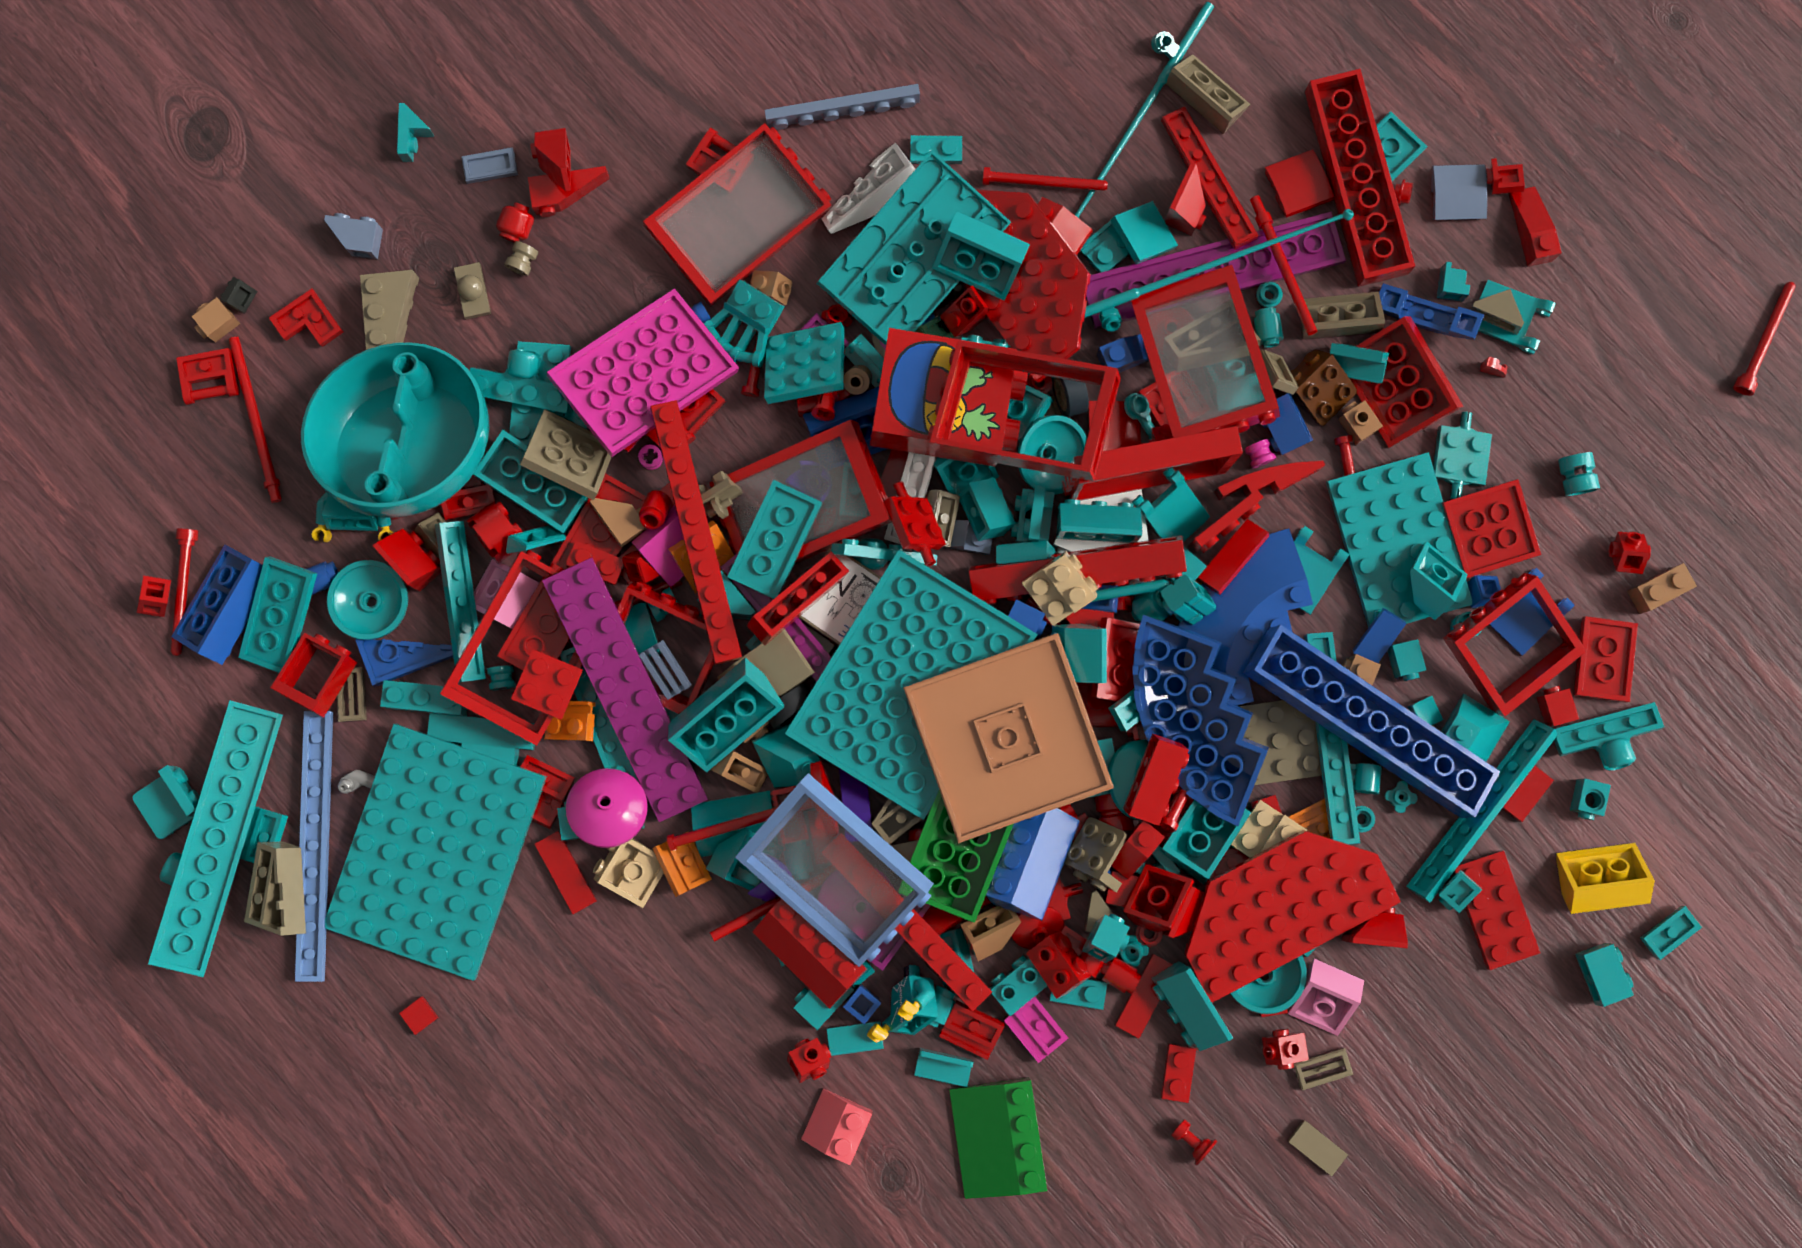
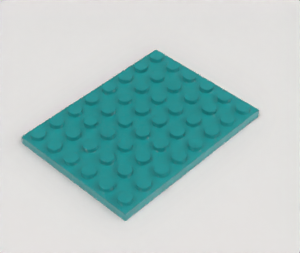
(903, 635)
(434, 852)

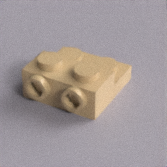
(1061, 587)
(1264, 829)
(629, 871)

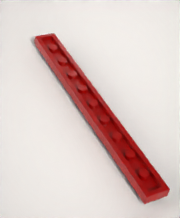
(696, 532)

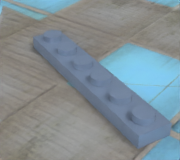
(850, 105)

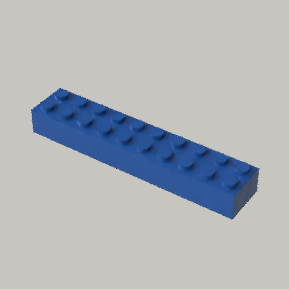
(1371, 722)

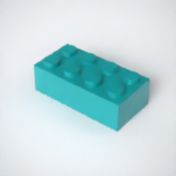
(529, 490)

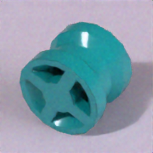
(501, 677)

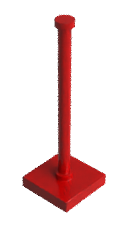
(817, 773)

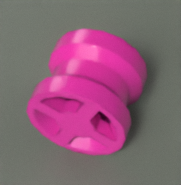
(1260, 453)

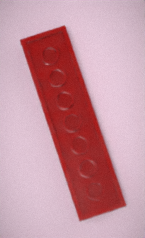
(539, 623)

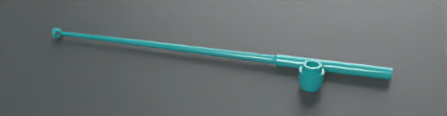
(1175, 53)
(1110, 316)

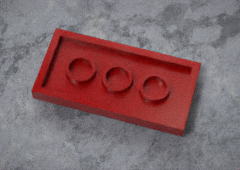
(1498, 912)

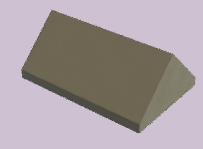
(1207, 93)
(1345, 315)

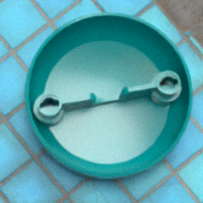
(395, 430)

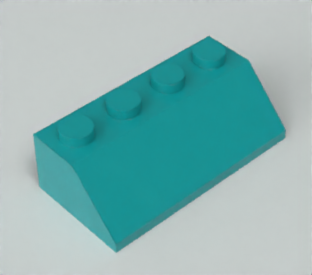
(725, 715)

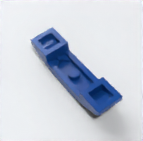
(1430, 315)

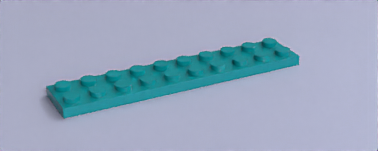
(215, 839)

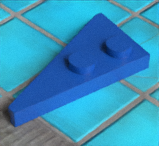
(393, 659)

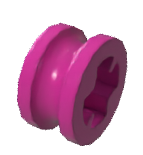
(645, 452)

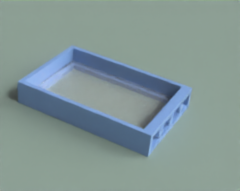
(835, 871)

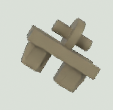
(720, 496)

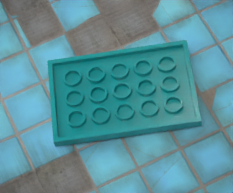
(1383, 525)

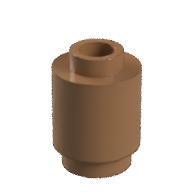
(863, 374)

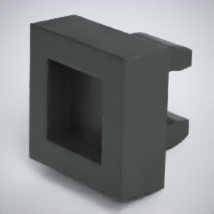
(238, 295)

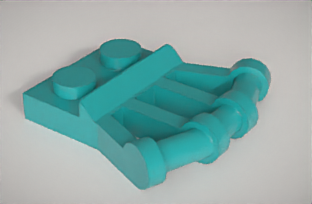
(757, 312)

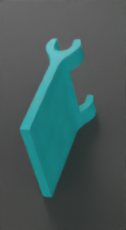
(1527, 306)
(1174, 511)
(1317, 568)

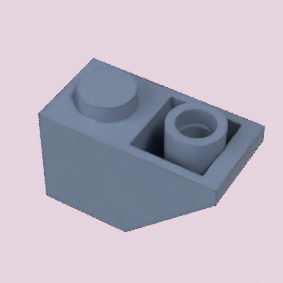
(358, 237)

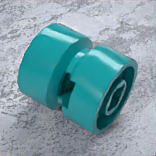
(1579, 483)

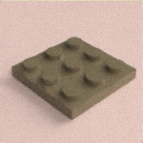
(567, 455)
(1290, 739)

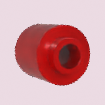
(655, 509)
(1120, 975)

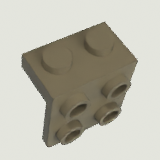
(1095, 853)

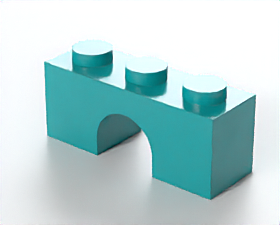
(418, 697)

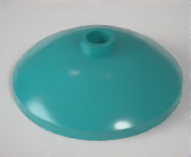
(1060, 438)
(350, 596)
(1124, 769)
(1277, 992)

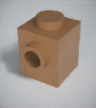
(214, 320)
(1359, 421)
(1362, 667)

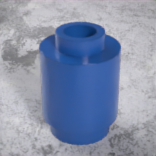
(325, 575)

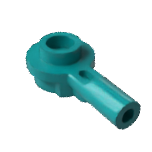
(1138, 408)

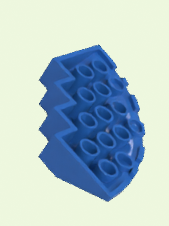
(1251, 605)
(1189, 704)

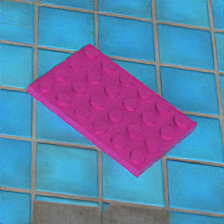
(640, 363)

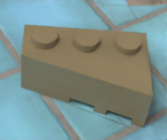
(387, 305)
(894, 821)
(277, 889)

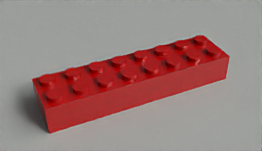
(1359, 177)

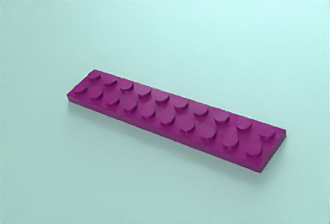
(1304, 253)
(624, 688)

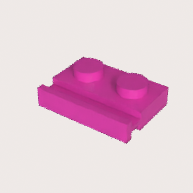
(1036, 1029)

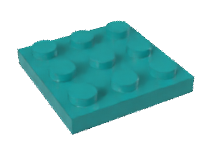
(804, 363)

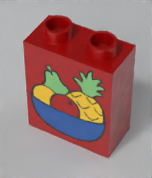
(913, 385)

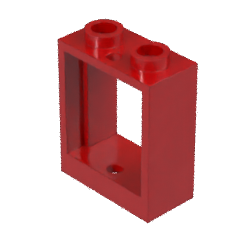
(297, 663)

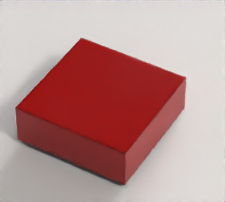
(419, 1015)

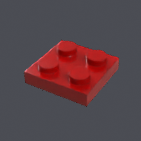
(547, 684)

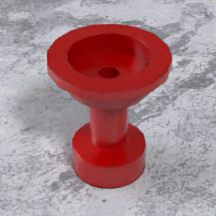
(1201, 1148)

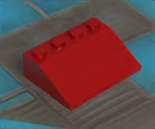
(1413, 387)

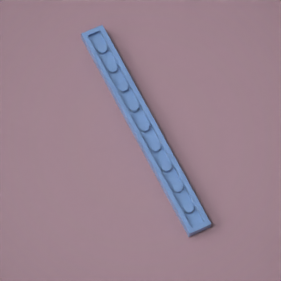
(314, 844)

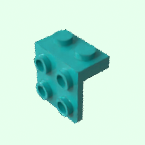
(167, 801)

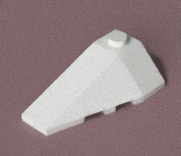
(872, 192)

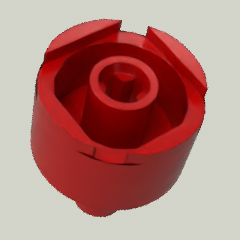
(493, 530)

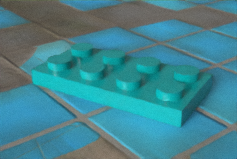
(524, 417)
(775, 539)
(277, 613)

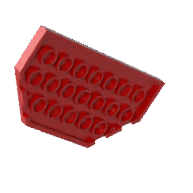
(1050, 289)
(1283, 908)

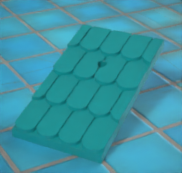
(906, 240)

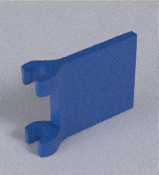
(1526, 621)

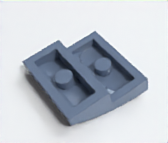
(1459, 192)

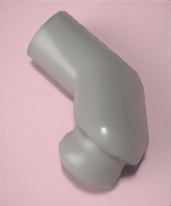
(355, 780)

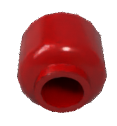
(515, 222)

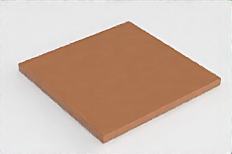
(1008, 738)

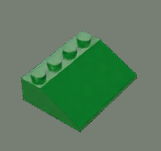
(957, 869)
(998, 1139)

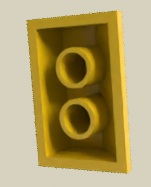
(1604, 878)

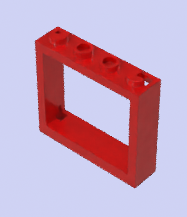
(689, 613)
(1540, 673)

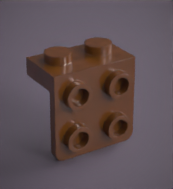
(1322, 385)

